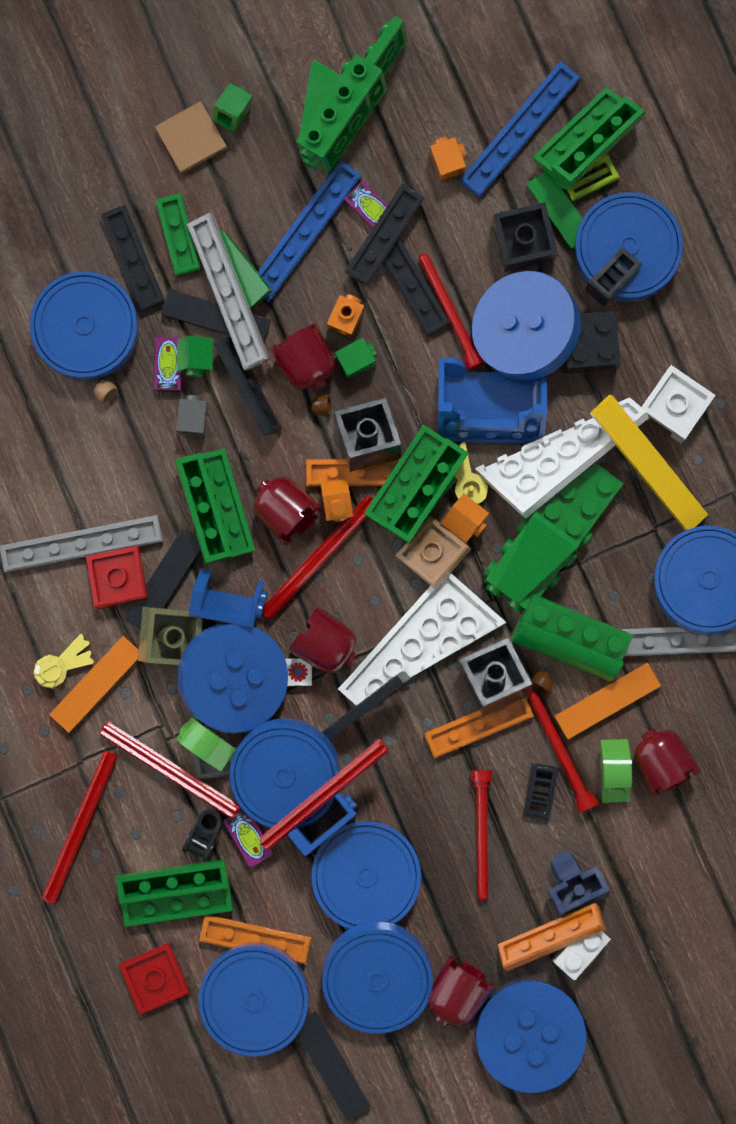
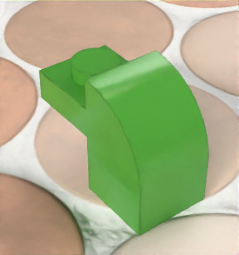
(205, 744)
(615, 770)

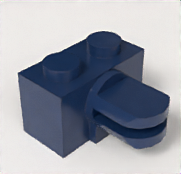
(575, 887)

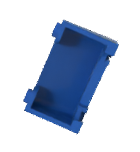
(489, 406)

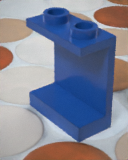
(226, 606)
(304, 843)

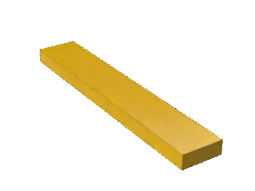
(648, 463)

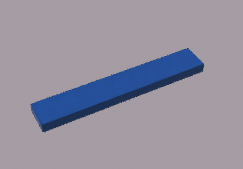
(519, 129)
(308, 226)

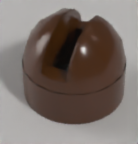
(322, 405)
(542, 681)

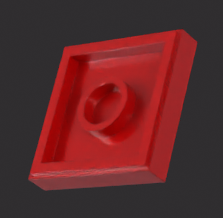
(117, 577)
(154, 978)

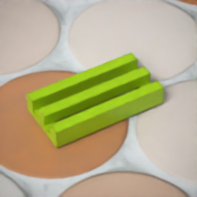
(609, 169)

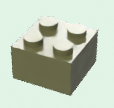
(166, 634)

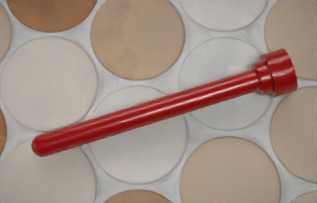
(472, 357)
(481, 781)
(583, 798)

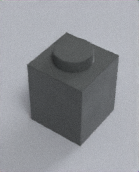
(192, 416)

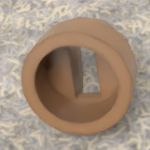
(105, 391)

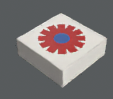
(299, 672)

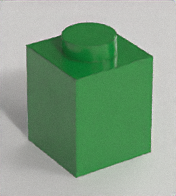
(232, 107)
(194, 355)
(356, 358)

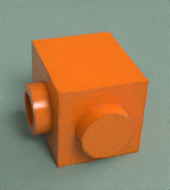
(448, 158)
(346, 315)
(337, 500)
(465, 518)

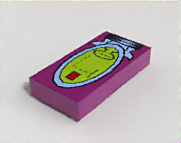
(366, 203)
(165, 373)
(247, 837)

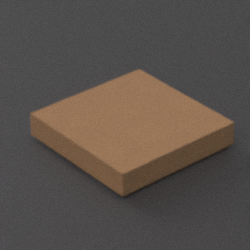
(190, 137)
(433, 552)

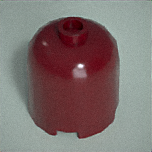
(305, 358)
(285, 508)
(326, 643)
(664, 761)
(458, 993)

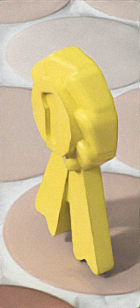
(470, 483)
(52, 670)

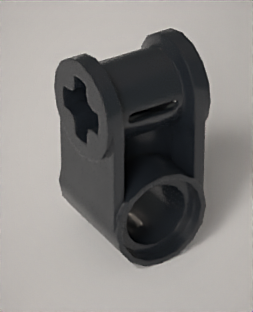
(203, 836)

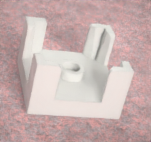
(677, 403)

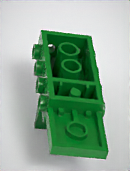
(342, 103)
(551, 538)

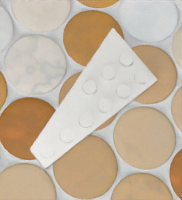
(551, 462)
(429, 632)

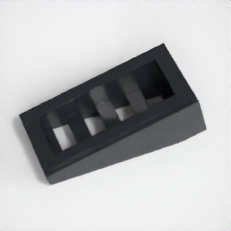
(600, 288)
(553, 771)

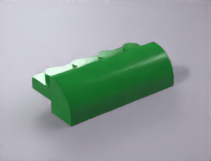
(588, 137)
(416, 484)
(214, 506)
(572, 638)
(174, 892)

